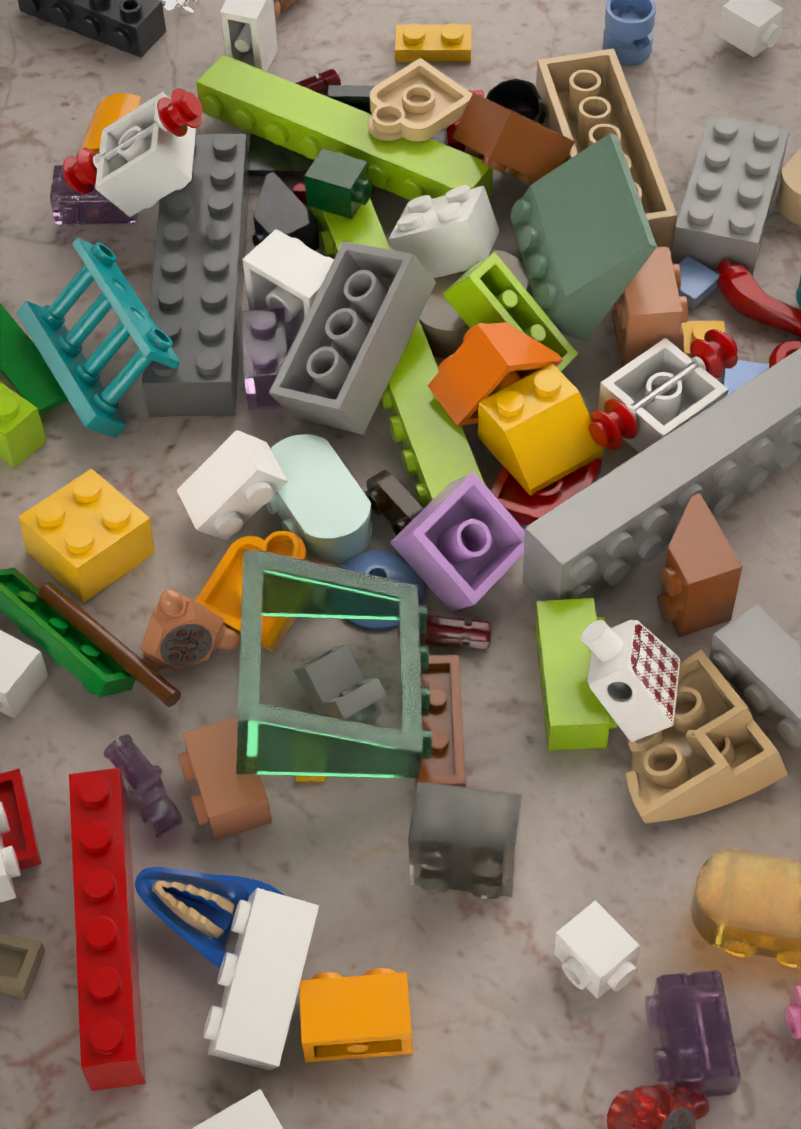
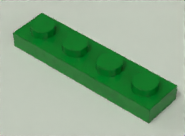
(59, 638)

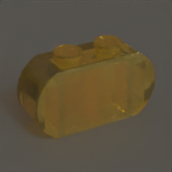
(750, 905)

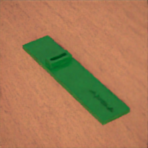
(26, 368)

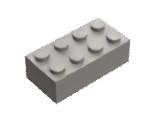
(730, 193)
(353, 337)

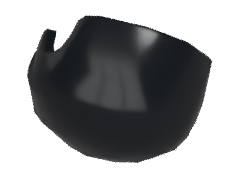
(519, 97)

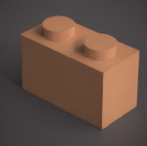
(225, 799)

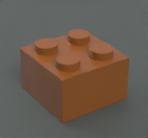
(510, 140)

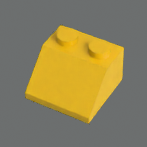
(538, 429)

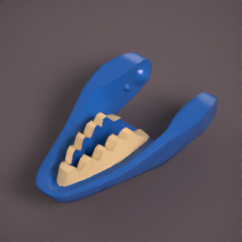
(197, 904)

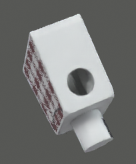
(632, 676)

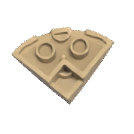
(706, 756)

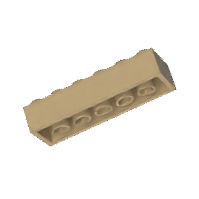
(589, 99)

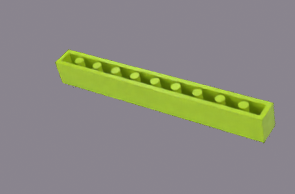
(431, 441)

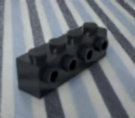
(122, 24)

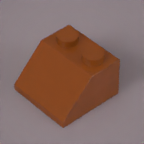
(698, 573)

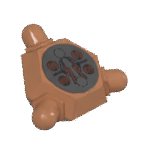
(184, 633)

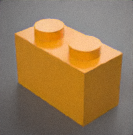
(355, 1016)

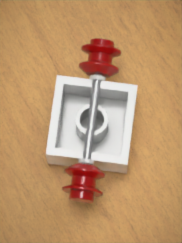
(141, 154)
(661, 391)

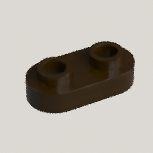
(392, 500)

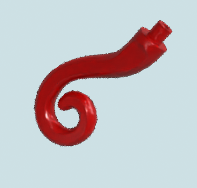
(750, 300)

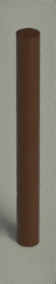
(109, 645)

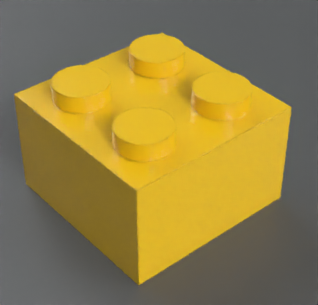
(87, 535)

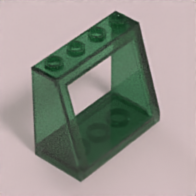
(310, 744)

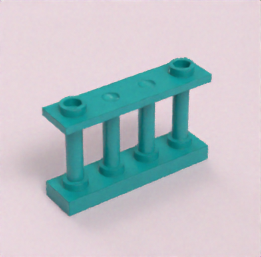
(63, 348)

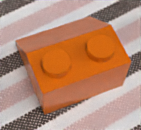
(483, 365)

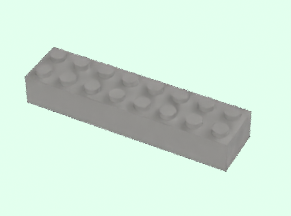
(640, 503)

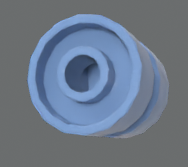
(629, 29)

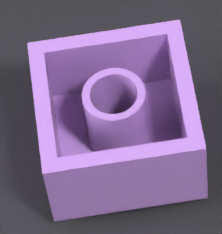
(461, 542)

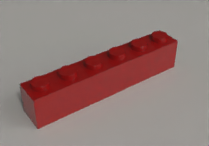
(105, 931)

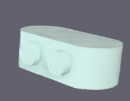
(321, 500)

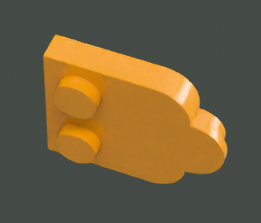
(224, 588)

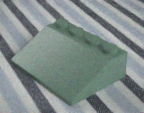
(583, 236)

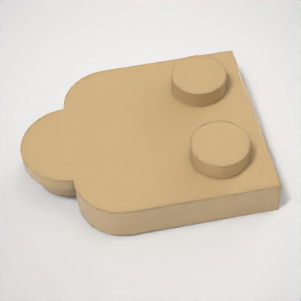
(416, 103)

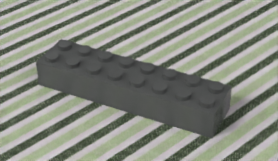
(201, 282)

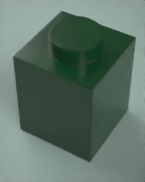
(337, 183)

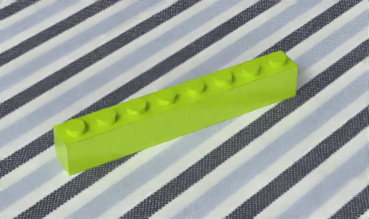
(311, 121)

